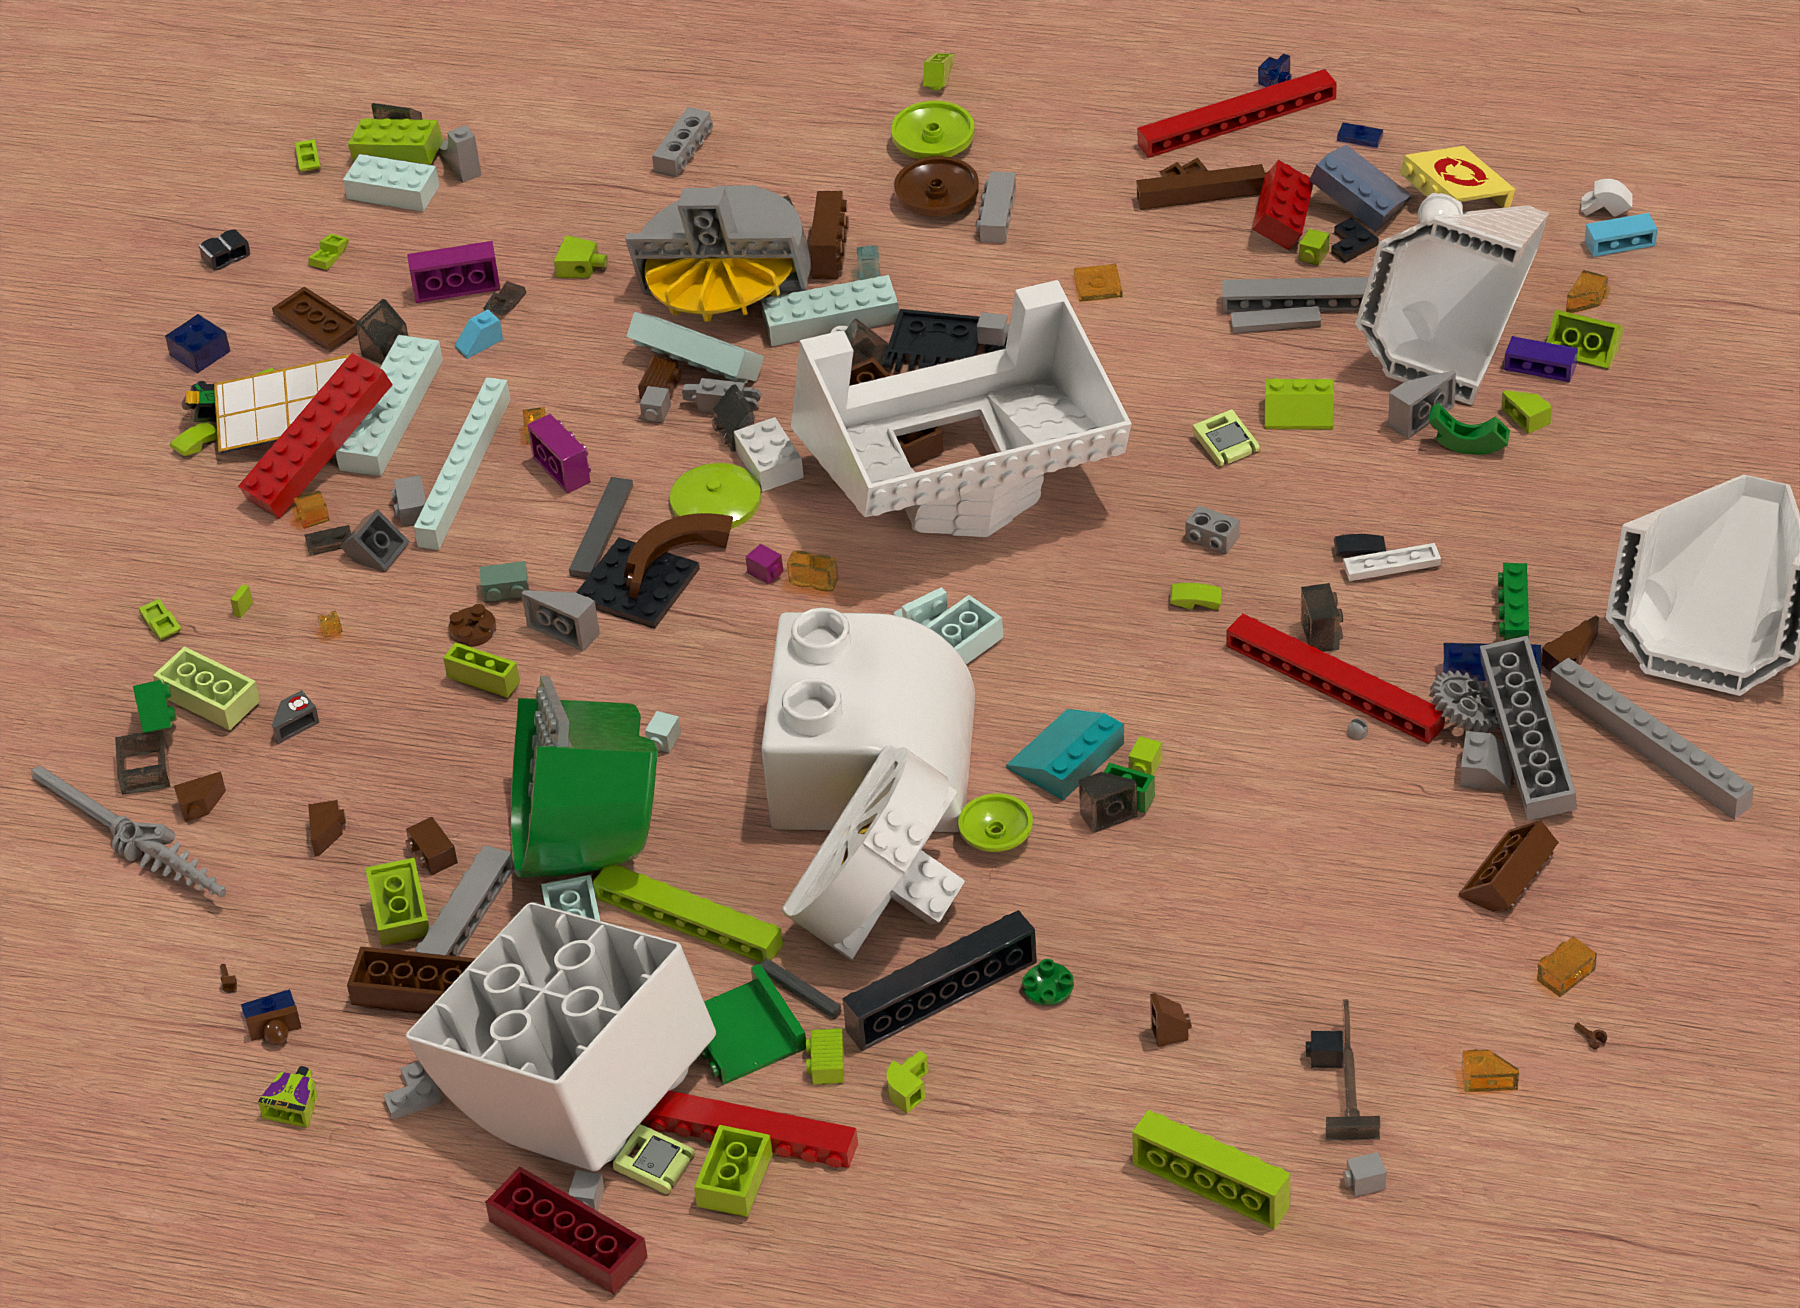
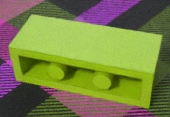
(481, 669)

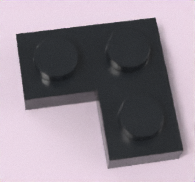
(1355, 240)

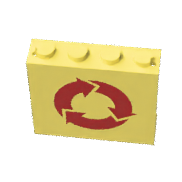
(1456, 174)

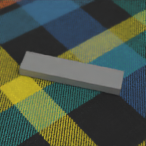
(1275, 319)

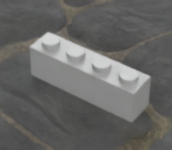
(997, 207)

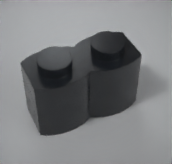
(225, 249)

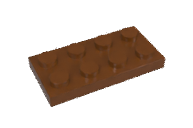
(316, 318)

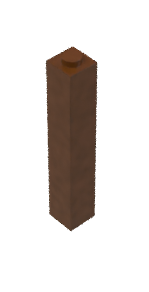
(1200, 186)

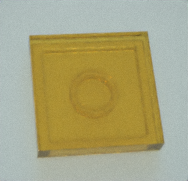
(1098, 282)

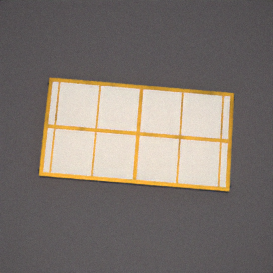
(263, 405)

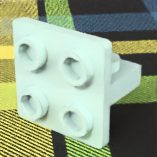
(925, 608)

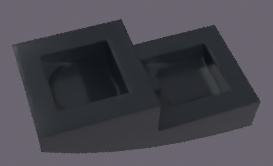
(1357, 544)

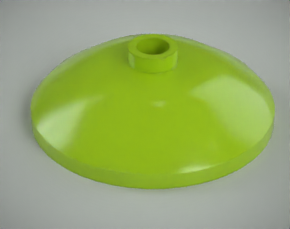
(995, 822)

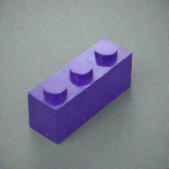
(1541, 359)

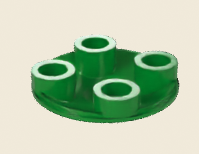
(1048, 983)

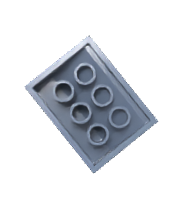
(1359, 187)

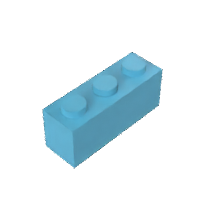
(1621, 234)

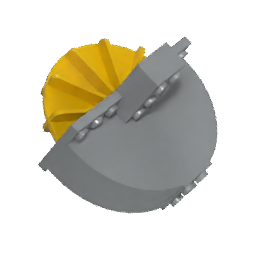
(721, 250)

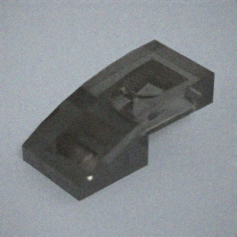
(506, 299)

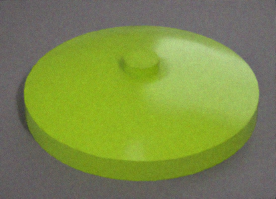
(932, 129)
(717, 490)

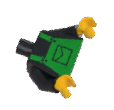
(201, 402)

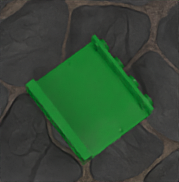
(751, 1029)

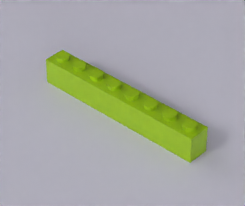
(688, 913)

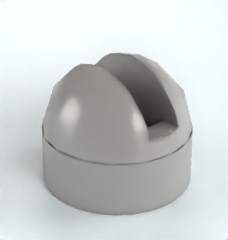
(1357, 729)

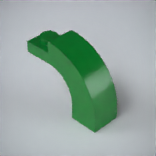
(1468, 438)

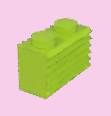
(826, 1056)

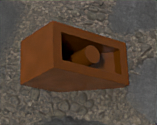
(199, 795)
(325, 824)
(1168, 1021)

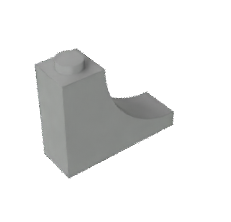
(461, 153)

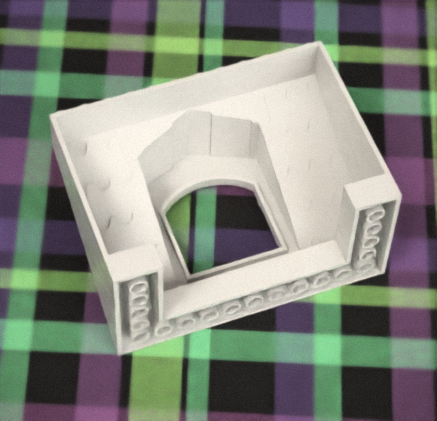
(1037, 400)

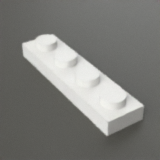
(1392, 562)

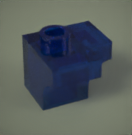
(1274, 71)

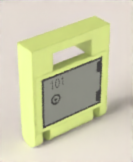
(1229, 439)
(656, 1161)

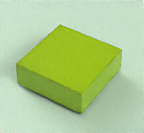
(241, 601)

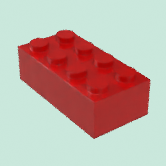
(1283, 205)

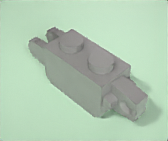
(710, 392)

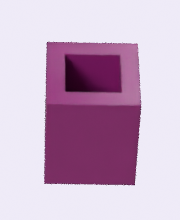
(764, 564)

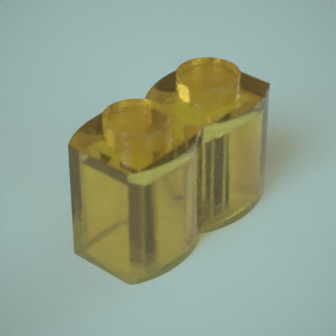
(812, 570)

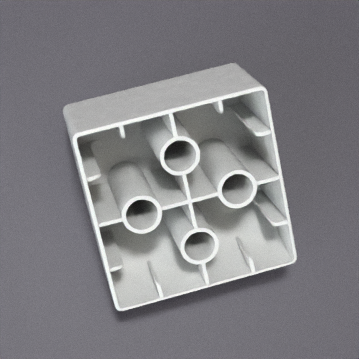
(847, 692)
(565, 1034)

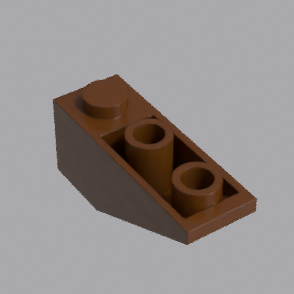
(1572, 644)

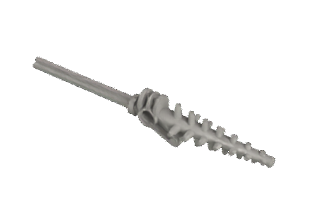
(135, 838)

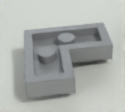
(418, 1095)

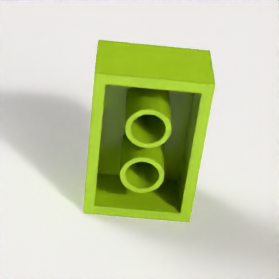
(733, 1170)

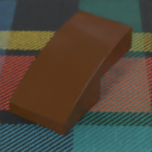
(1176, 169)

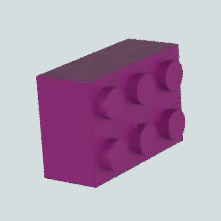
(559, 453)

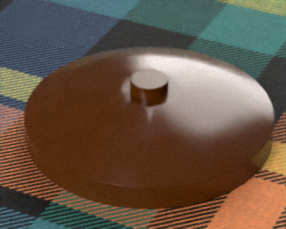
(936, 186)

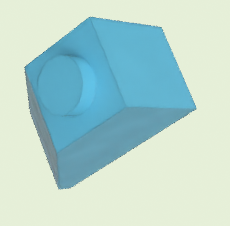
(479, 334)

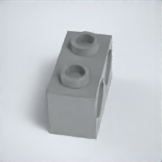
(1212, 529)

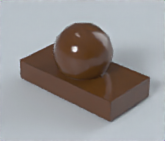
(274, 1025)

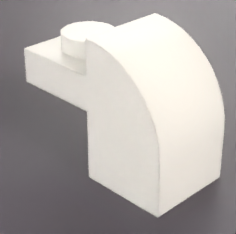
(1607, 194)

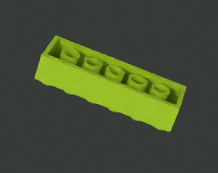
(1211, 1169)

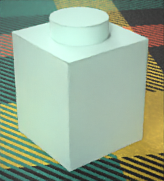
(663, 730)

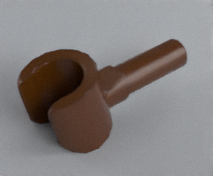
(229, 982)
(1594, 1036)

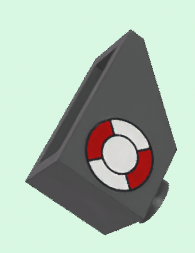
(294, 716)

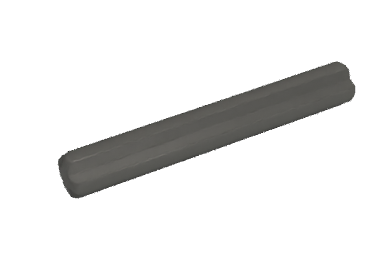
(801, 988)

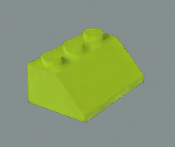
(1594, 338)
(1299, 404)

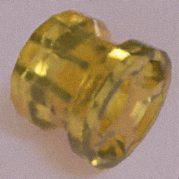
(329, 624)

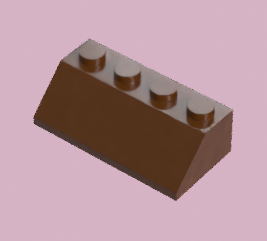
(1510, 867)

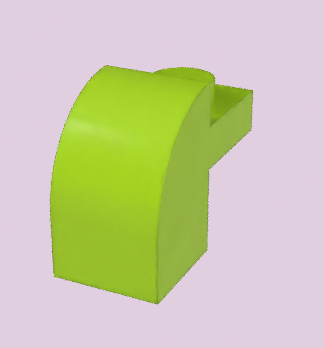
(905, 1081)

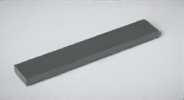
(601, 527)

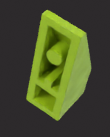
(937, 70)

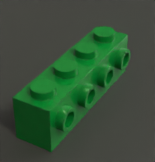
(1514, 601)

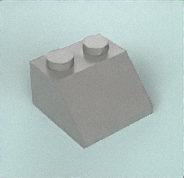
(1485, 763)

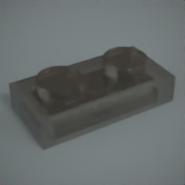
(326, 540)

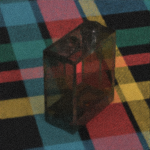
(145, 777)

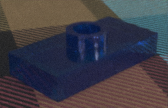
(1360, 135)
(268, 1003)

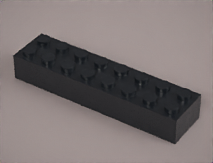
(939, 980)

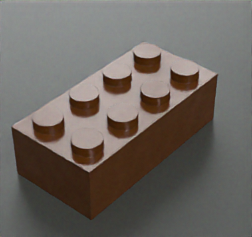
(828, 235)

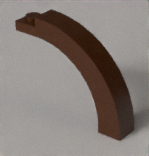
(672, 534)

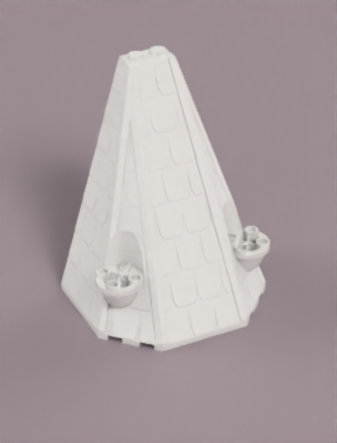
(1448, 290)
(1712, 586)

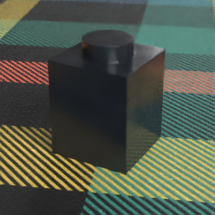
(1325, 1049)

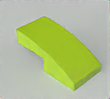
(307, 155)
(330, 250)
(192, 439)
(1189, 594)
(159, 619)

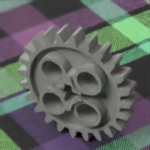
(1464, 701)

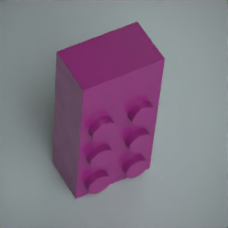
(453, 271)

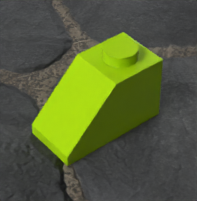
(1527, 410)

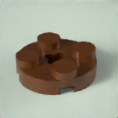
(461, 623)

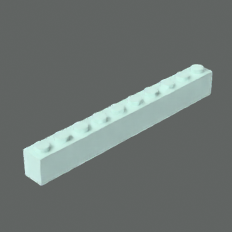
(462, 464)

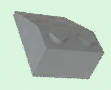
(1413, 399)
(562, 616)

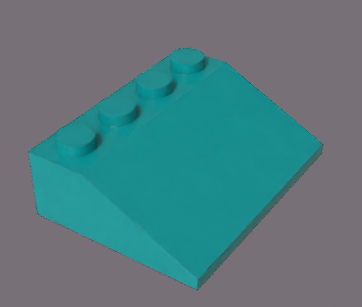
(1068, 751)

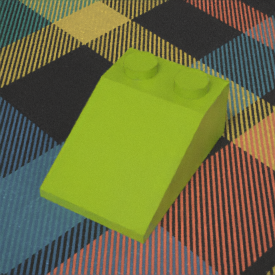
(397, 901)

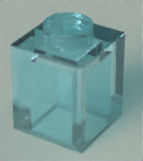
(868, 262)

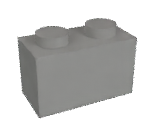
(410, 499)

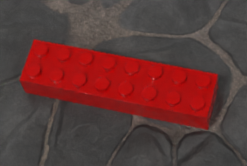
(315, 435)

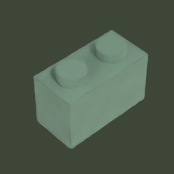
(503, 581)

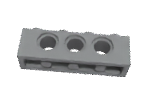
(682, 141)

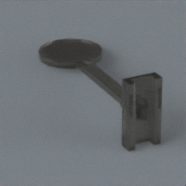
(1352, 1125)

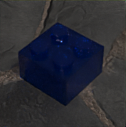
(197, 343)

